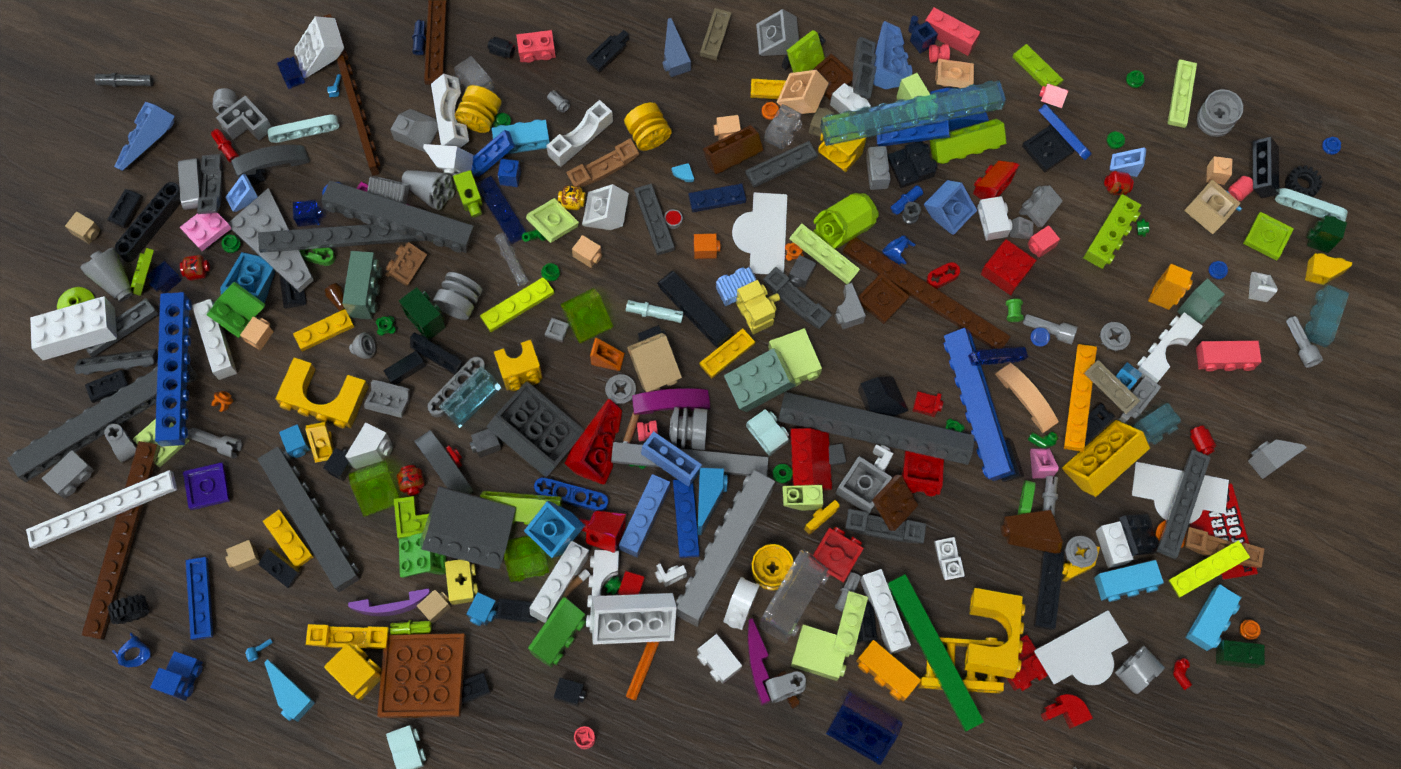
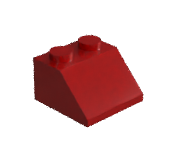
(996, 180)

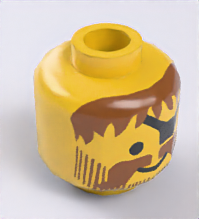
(572, 197)

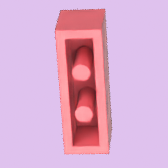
(953, 32)
(1228, 355)

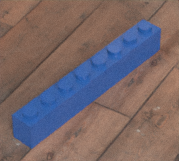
(979, 406)

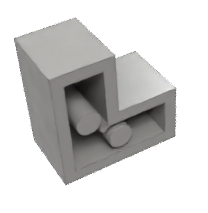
(244, 116)

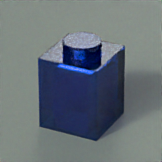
(290, 72)
(307, 213)
(163, 278)

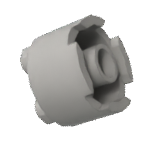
(1140, 670)

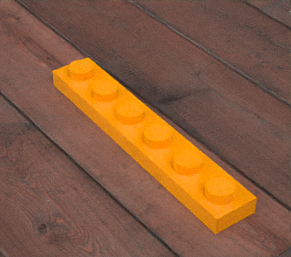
(1080, 399)

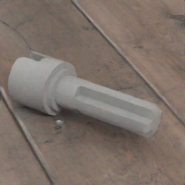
(1063, 332)
(1308, 353)
(224, 444)

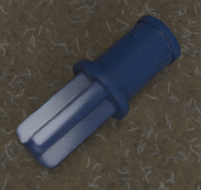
(419, 37)

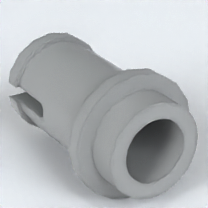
(561, 104)

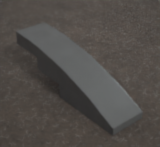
(864, 67)

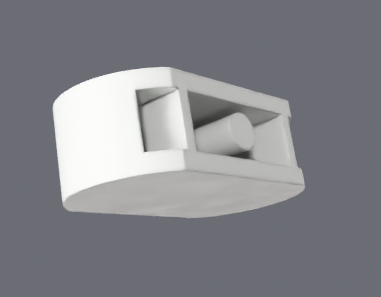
(741, 603)

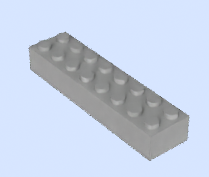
(724, 550)

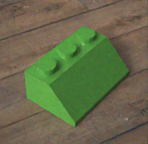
(557, 633)

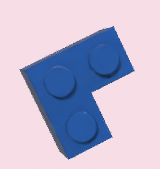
(178, 676)

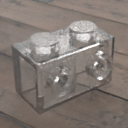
(783, 126)

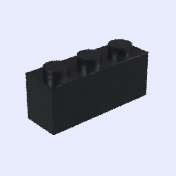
(1266, 167)

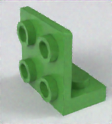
(235, 309)
(418, 561)

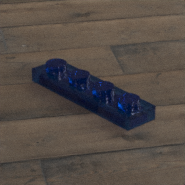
(500, 209)

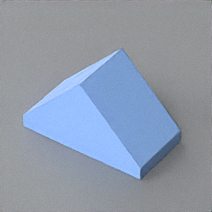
(1129, 161)
(241, 194)

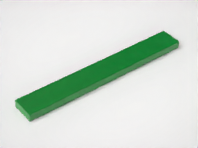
(935, 653)

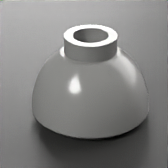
(363, 346)

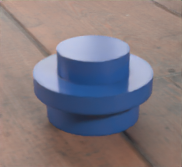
(1331, 145)
(1218, 270)
(1040, 336)

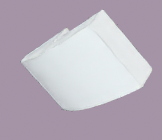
(948, 558)

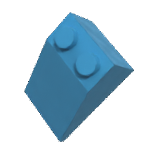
(251, 274)
(711, 488)

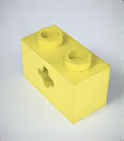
(454, 572)

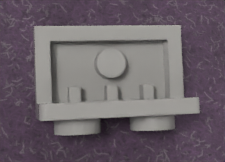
(1041, 205)
(387, 398)

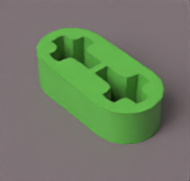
(316, 257)
(1026, 497)

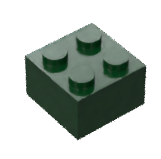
(422, 313)

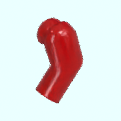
(1180, 673)

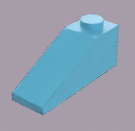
(288, 694)

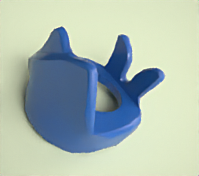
(894, 249)
(143, 656)

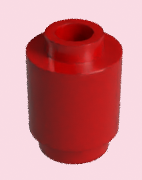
(1203, 440)

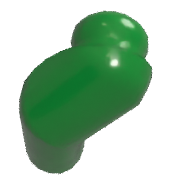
(533, 235)
(1045, 441)

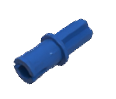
(911, 196)

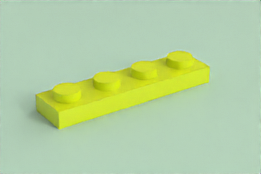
(517, 304)
(1209, 568)

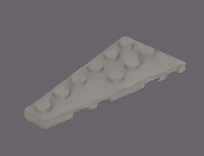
(265, 216)

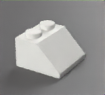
(450, 158)
(605, 208)
(369, 447)

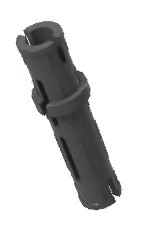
(128, 80)

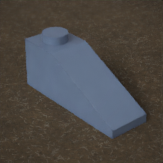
(675, 56)

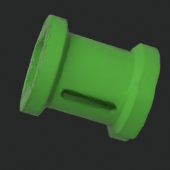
(1014, 310)

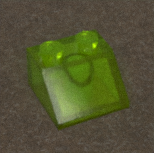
(586, 315)
(374, 488)
(524, 559)

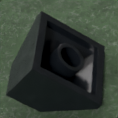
(882, 396)

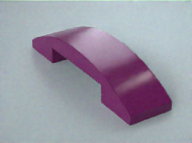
(668, 399)

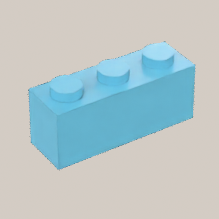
(526, 135)
(1129, 581)
(1214, 618)

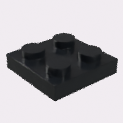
(1048, 148)
(1139, 534)

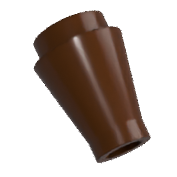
(335, 295)

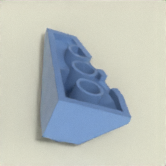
(890, 58)
(151, 125)

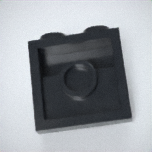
(912, 164)

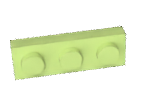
(850, 623)

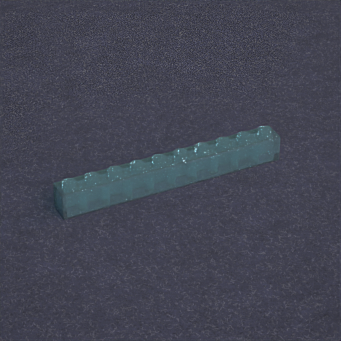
(912, 112)

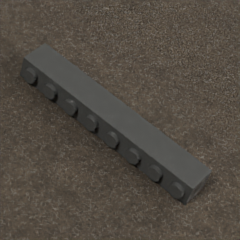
(397, 217)
(308, 519)

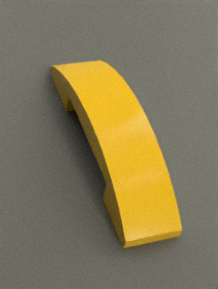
(340, 636)

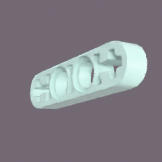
(303, 128)
(1310, 205)

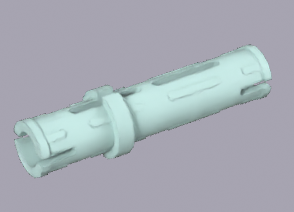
(654, 311)

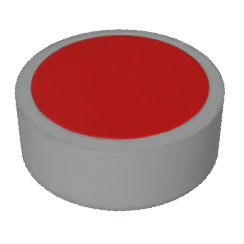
(673, 219)

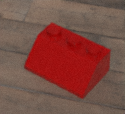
(810, 458)

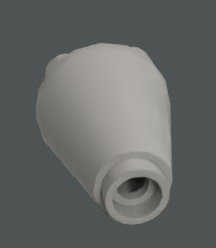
(430, 187)
(108, 273)

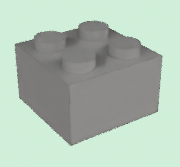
(863, 484)

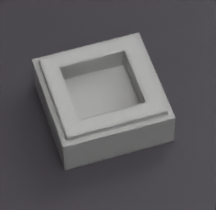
(557, 330)

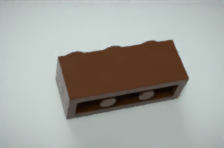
(733, 149)

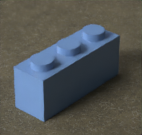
(671, 459)

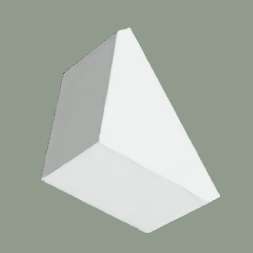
(1261, 287)

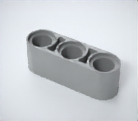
(190, 182)

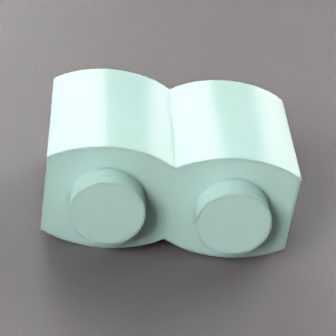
(767, 431)
(405, 748)

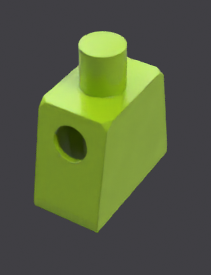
(468, 193)

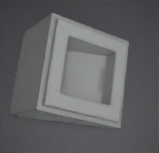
(1021, 228)

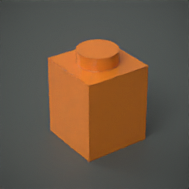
(706, 246)

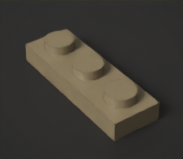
(715, 34)
(1112, 387)

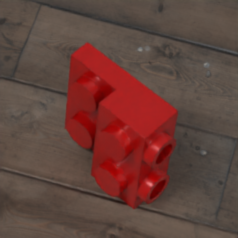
(923, 473)
(838, 553)
(1030, 667)

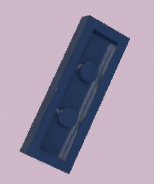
(717, 198)

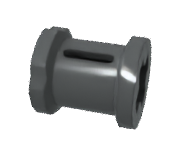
(915, 209)

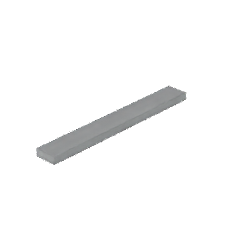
(731, 463)

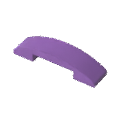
(365, 606)

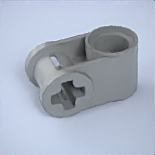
(122, 444)
(784, 687)

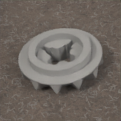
(1115, 328)
(620, 380)
(1083, 543)

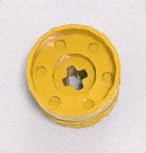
(478, 109)
(647, 126)
(768, 556)

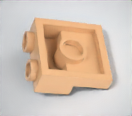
(954, 73)

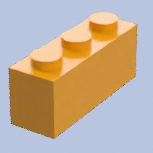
(1171, 287)
(887, 671)

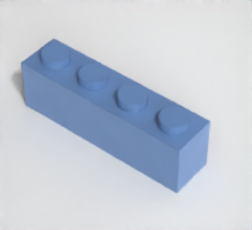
(644, 516)

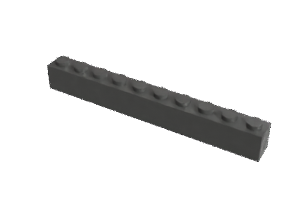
(88, 426)
(876, 428)

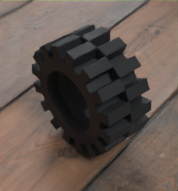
(1306, 174)
(128, 609)

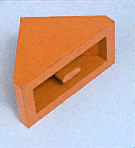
(606, 356)

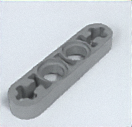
(453, 385)

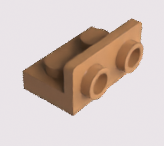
(406, 263)

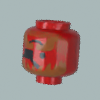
(1118, 183)
(194, 267)
(410, 480)

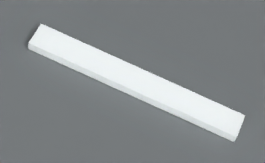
(101, 509)

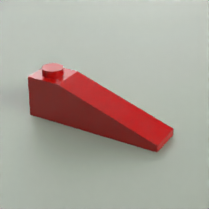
(593, 450)

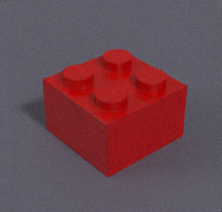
(1008, 267)

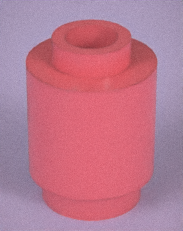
(1241, 188)

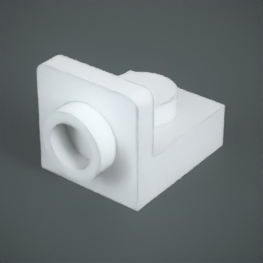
(886, 455)
(674, 574)

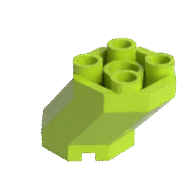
(846, 219)

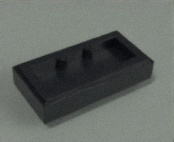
(125, 208)
(106, 386)
(279, 567)
(514, 611)

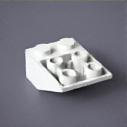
(318, 45)

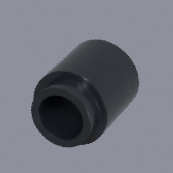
(501, 47)

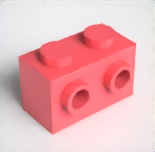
(536, 46)

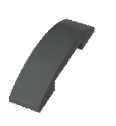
(269, 157)
(211, 184)
(795, 299)
(442, 463)
(876, 527)

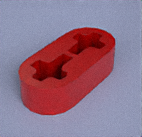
(940, 272)

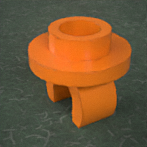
(224, 398)

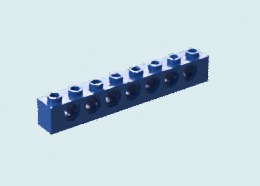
(169, 305)

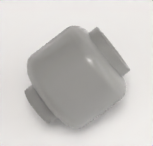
(223, 99)

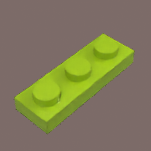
(1037, 67)

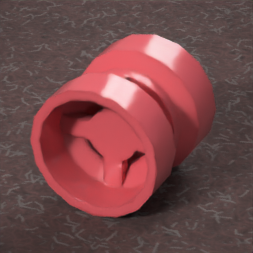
(939, 52)
(643, 433)
(582, 735)

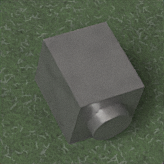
(801, 272)
(484, 443)

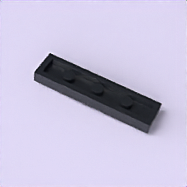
(1049, 590)

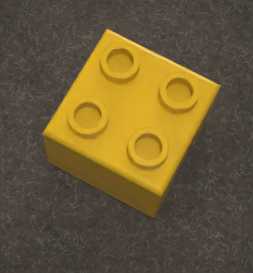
(843, 153)
(521, 369)
(354, 671)

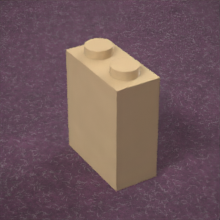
(654, 362)

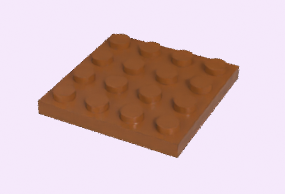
(422, 676)

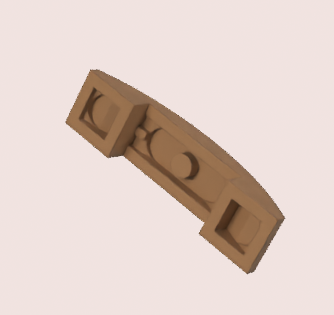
(604, 166)
(1208, 545)

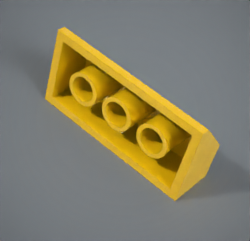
(1106, 457)

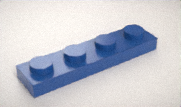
(916, 134)
(685, 520)
(199, 598)

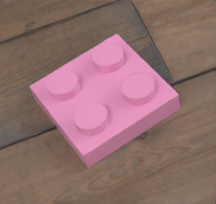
(205, 229)

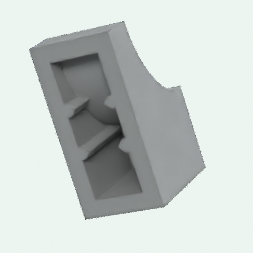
(851, 311)

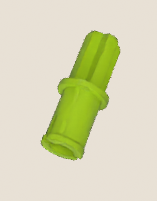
(410, 628)

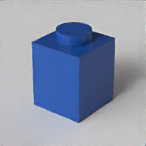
(509, 172)

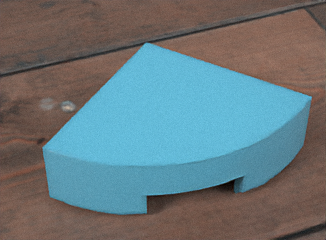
(683, 172)

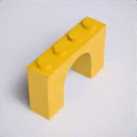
(340, 411)
(1007, 610)

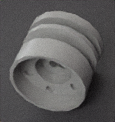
(1219, 113)
(457, 296)
(689, 428)

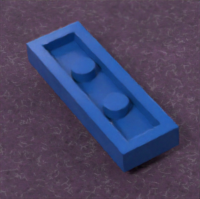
(492, 153)

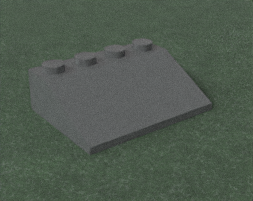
(535, 428)
(468, 527)

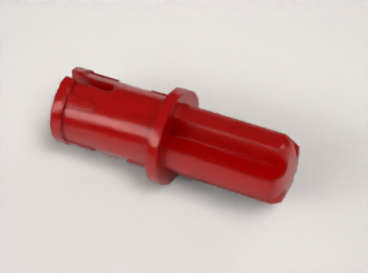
(224, 145)

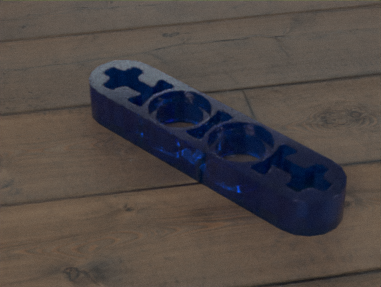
(998, 356)

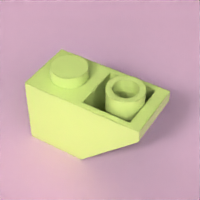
(803, 497)

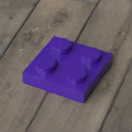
(206, 486)

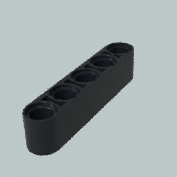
(148, 231)
(695, 309)

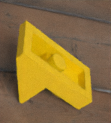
(320, 441)

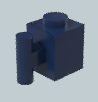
(922, 35)

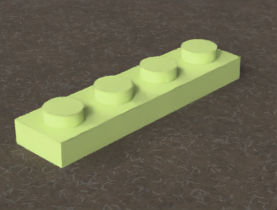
(1182, 93)
(824, 254)

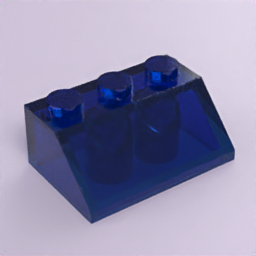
(864, 728)

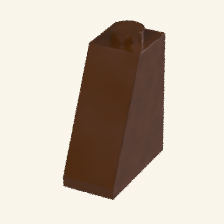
(1033, 531)

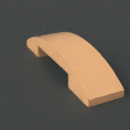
(1029, 396)

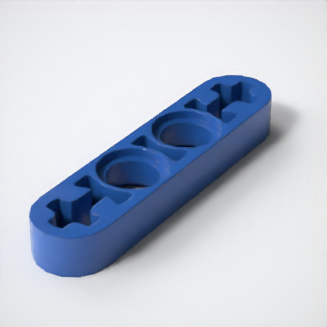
(1067, 134)
(572, 491)

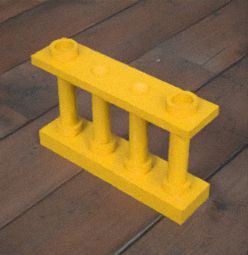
(990, 684)

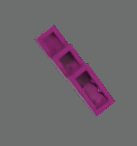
(757, 654)

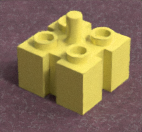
(756, 307)

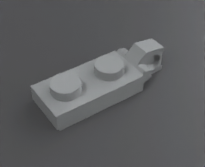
(1144, 392)

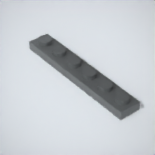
(1183, 504)

